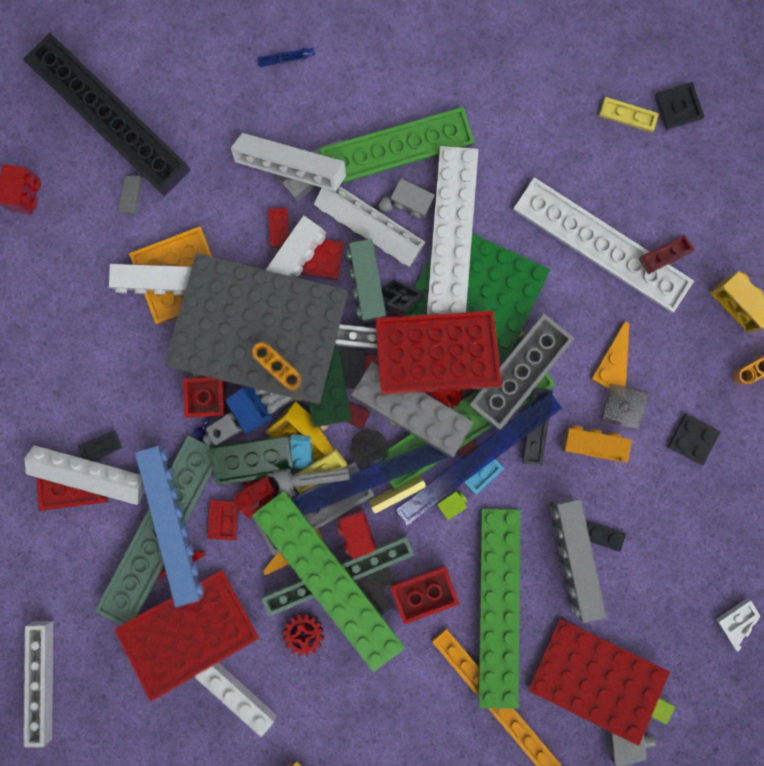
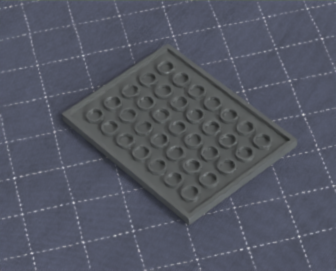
(238, 306)

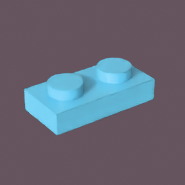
(301, 451)
(484, 476)

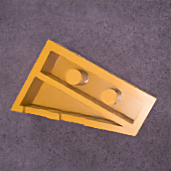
(596, 444)

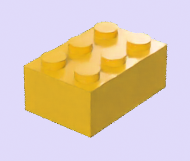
(741, 301)

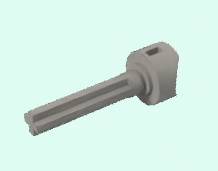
(288, 481)

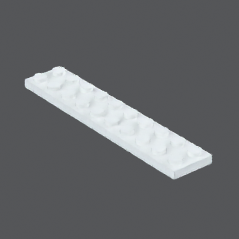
(452, 230)
(601, 244)

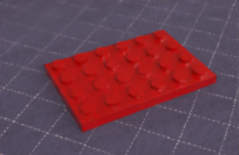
(437, 352)
(181, 642)
(599, 681)

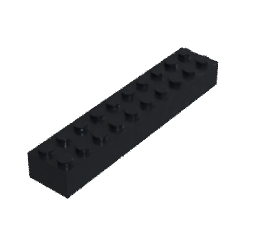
(107, 114)

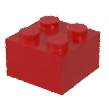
(18, 189)
(204, 397)

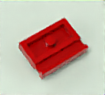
(223, 520)

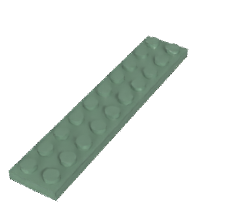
(143, 557)

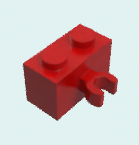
(255, 496)

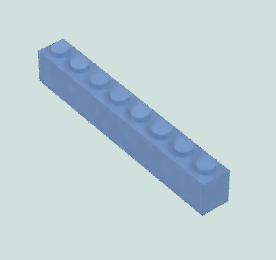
(169, 526)

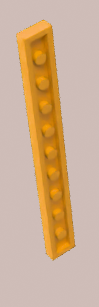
(508, 717)

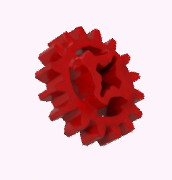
(304, 642)

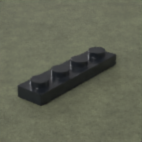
(536, 440)

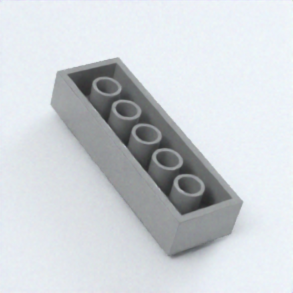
(522, 371)
(414, 413)
(578, 559)

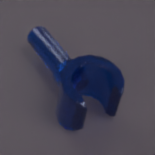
(199, 431)

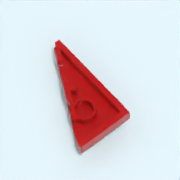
(57, 496)

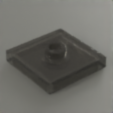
(624, 406)

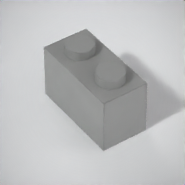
(412, 199)

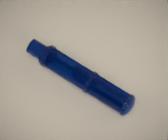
(285, 57)

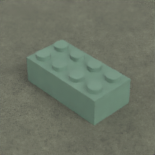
(367, 280)

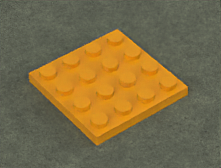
(174, 251)

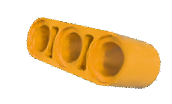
(271, 358)
(751, 370)

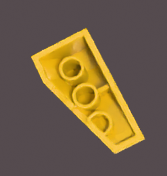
(299, 422)

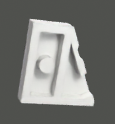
(738, 622)

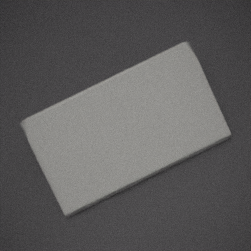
(131, 195)

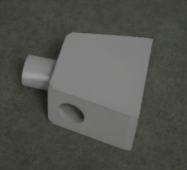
(222, 430)
(625, 752)

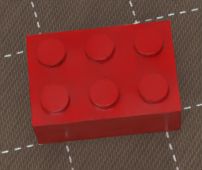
(357, 533)
(424, 594)

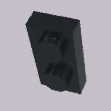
(100, 446)
(605, 536)

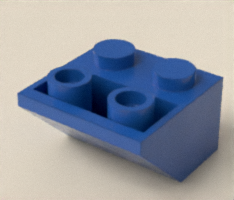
(248, 409)

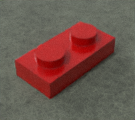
(278, 226)

